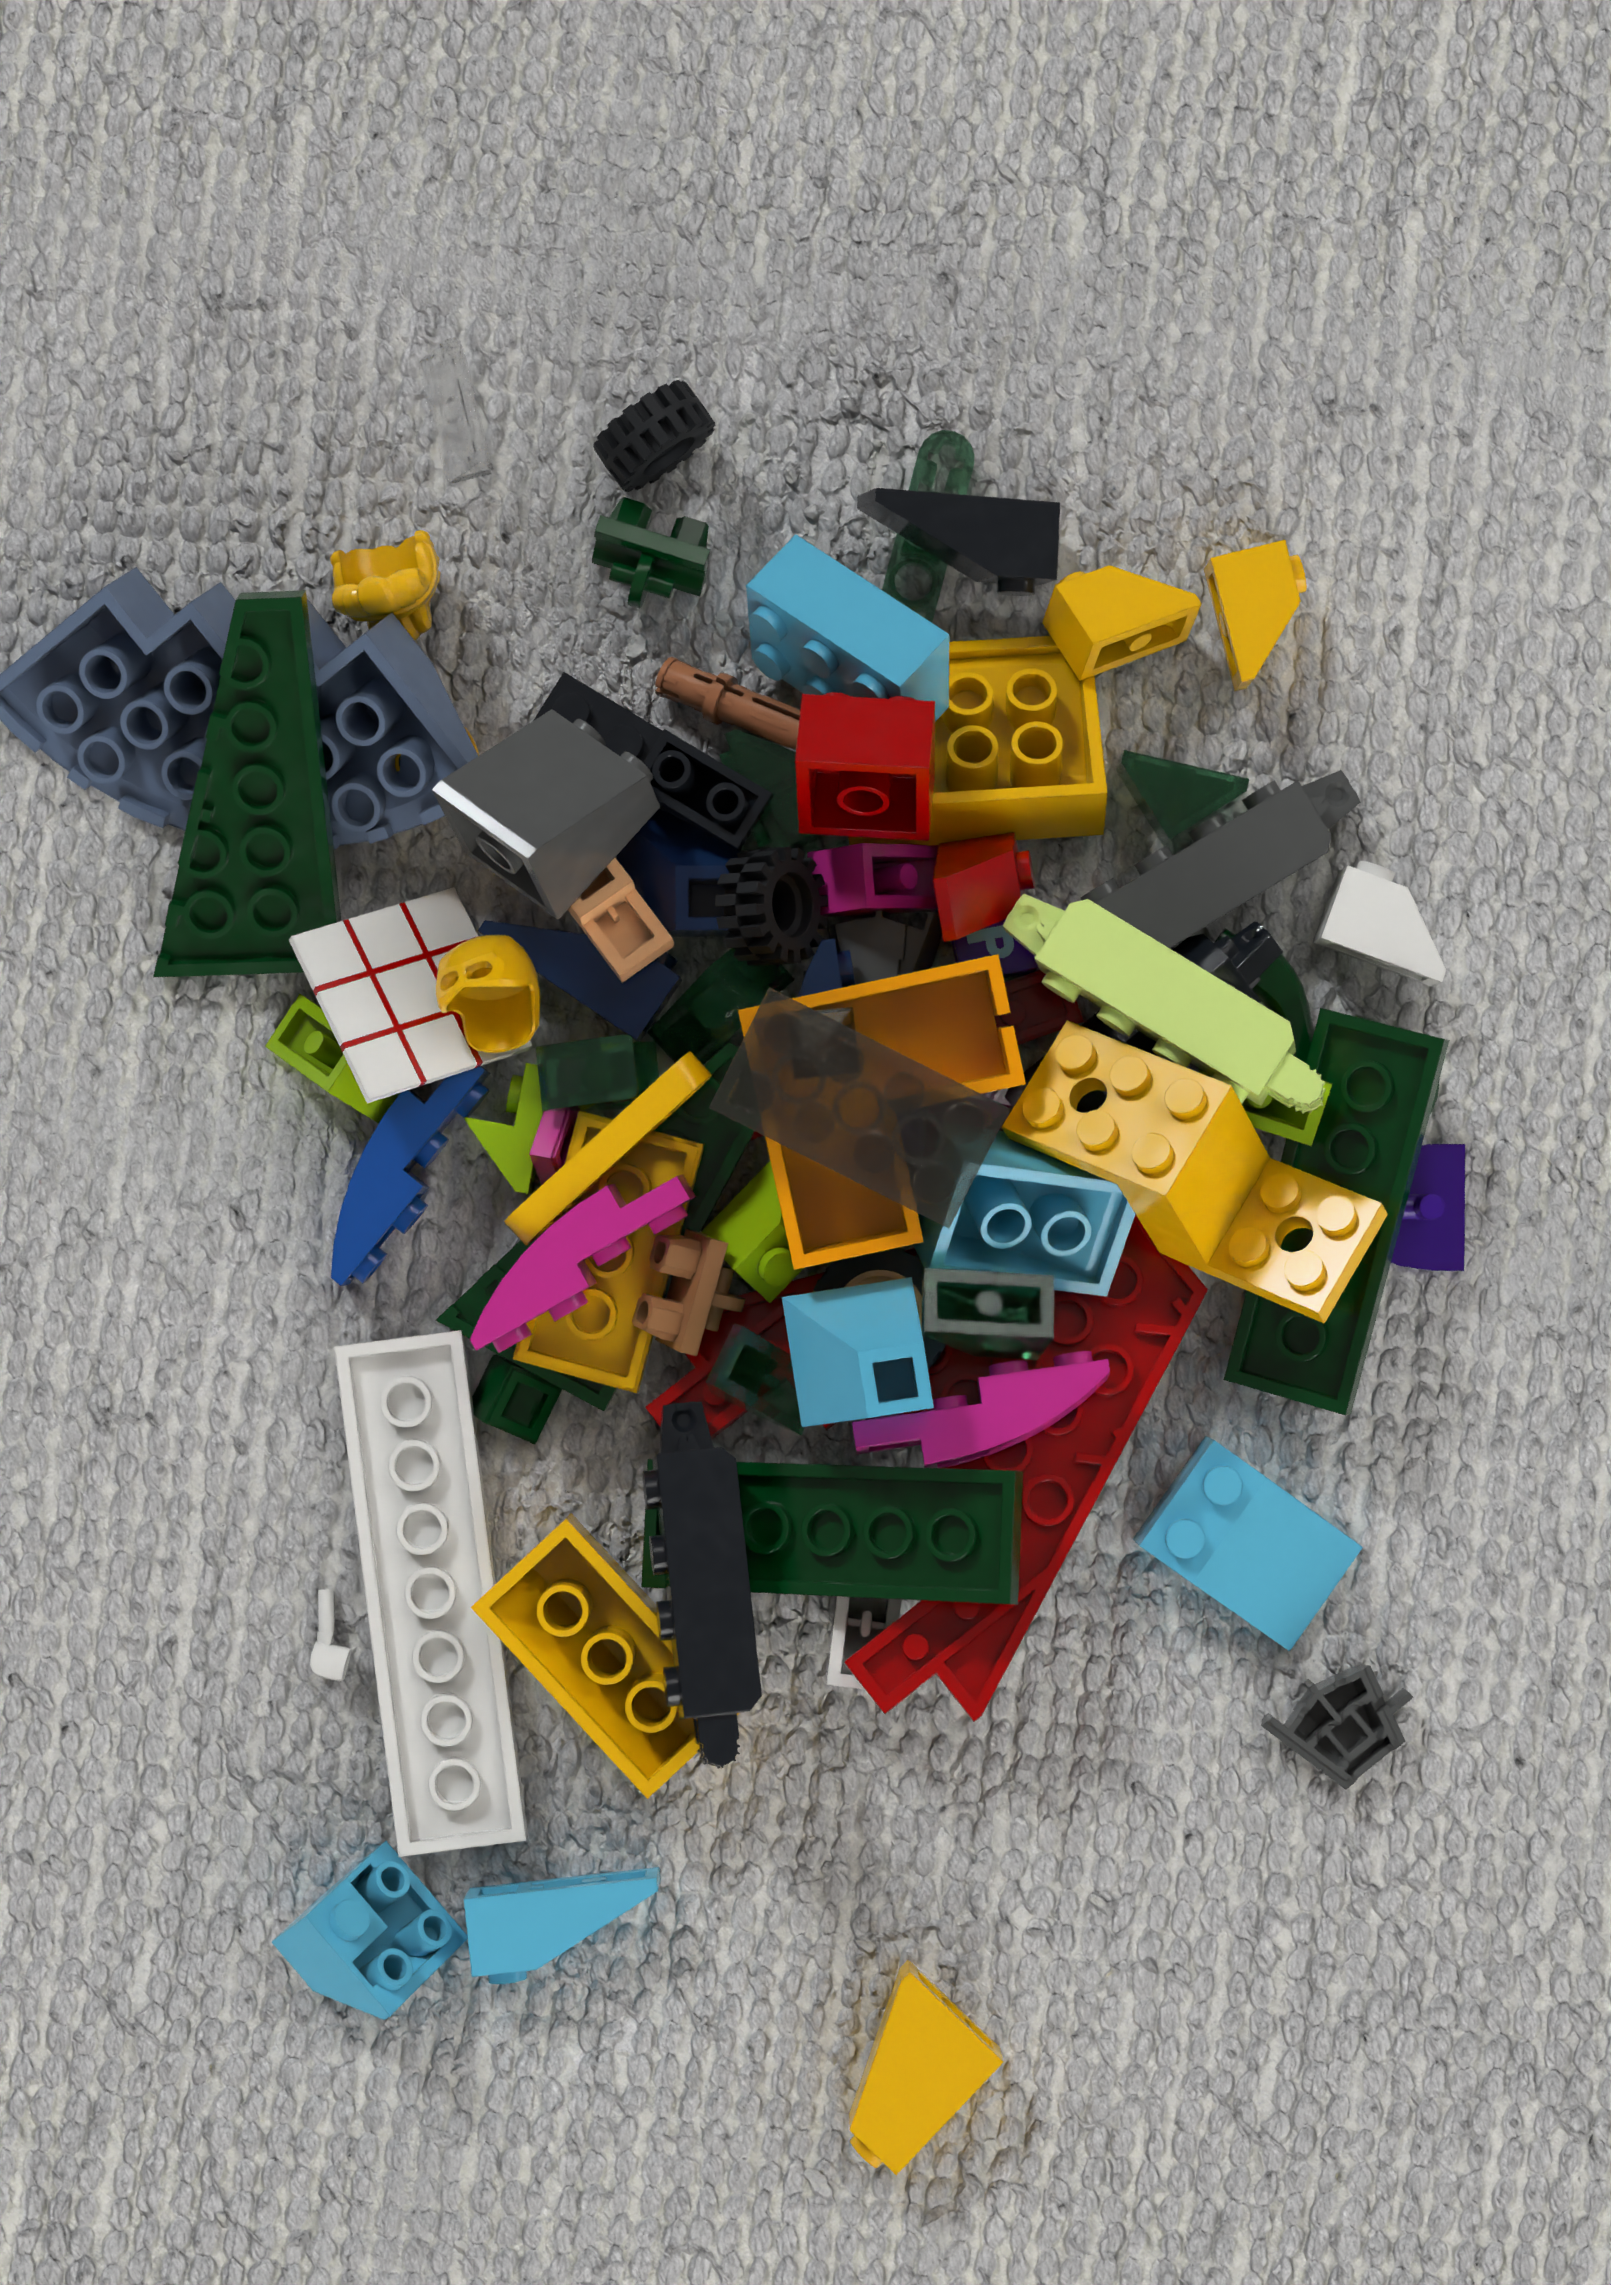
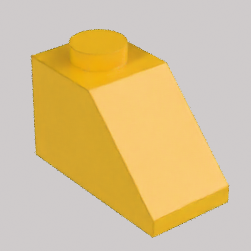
(1252, 603)
(1116, 618)

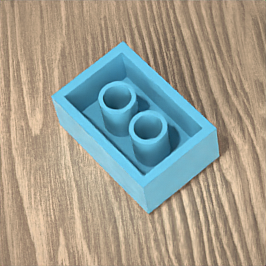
(841, 633)

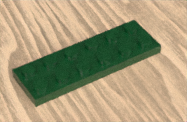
(1369, 1145)
(876, 1532)

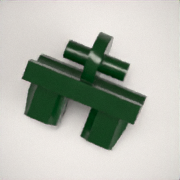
(650, 559)

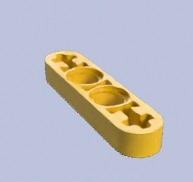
(608, 1148)

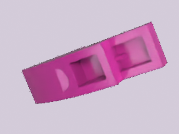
(554, 1266)
(1011, 1410)

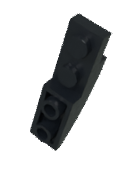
(683, 777)

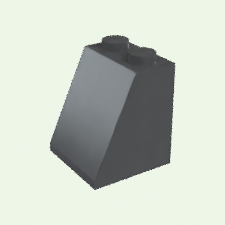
(548, 808)

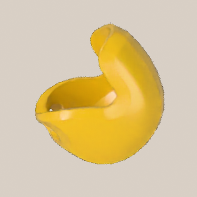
(492, 990)

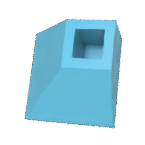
(857, 1352)
(371, 1936)

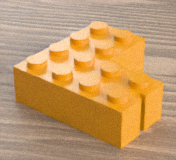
(935, 1019)

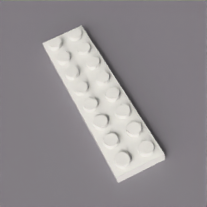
(422, 1572)

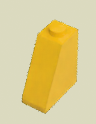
(917, 2072)

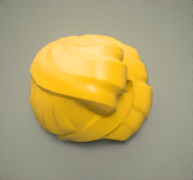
(388, 581)

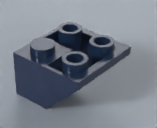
(678, 874)

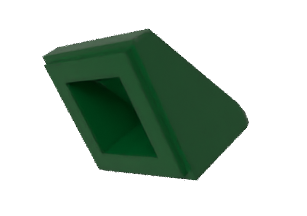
(514, 1399)

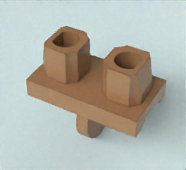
(695, 1294)

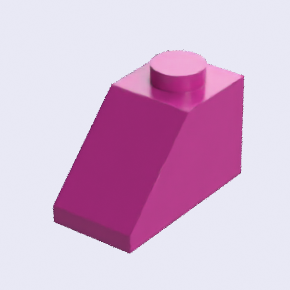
(877, 878)

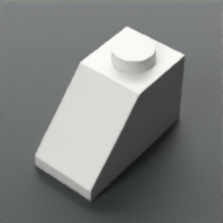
(1379, 924)

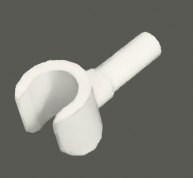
(326, 1658)

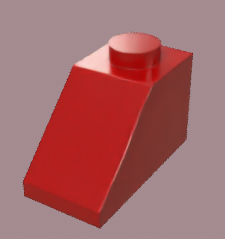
(979, 882)

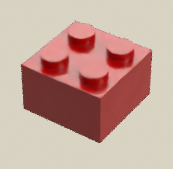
(865, 766)

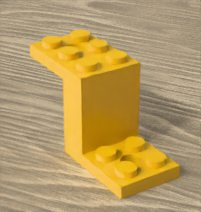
(1195, 1170)

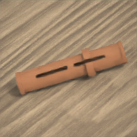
(724, 700)

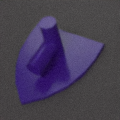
(1435, 1212)

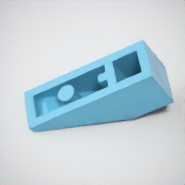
(532, 1922)

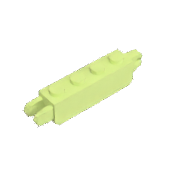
(1166, 999)

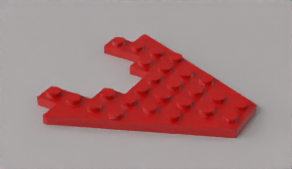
(1061, 1465)

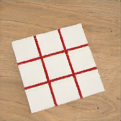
(380, 993)

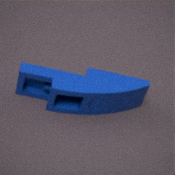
(382, 1188)

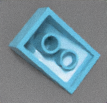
(1033, 1219)
(1247, 1543)

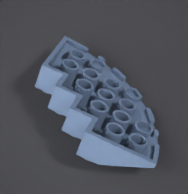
(132, 686)

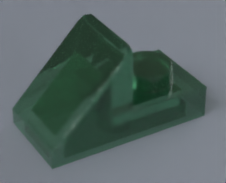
(595, 1073)

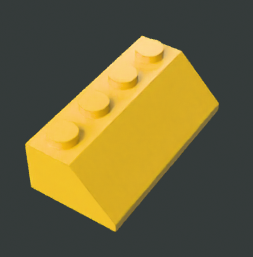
(594, 1649)

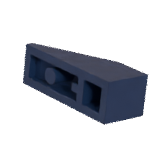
(581, 971)

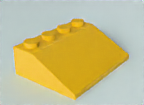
(1015, 746)

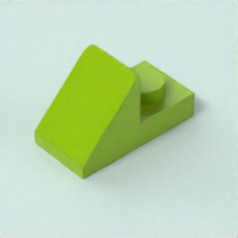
(510, 1144)

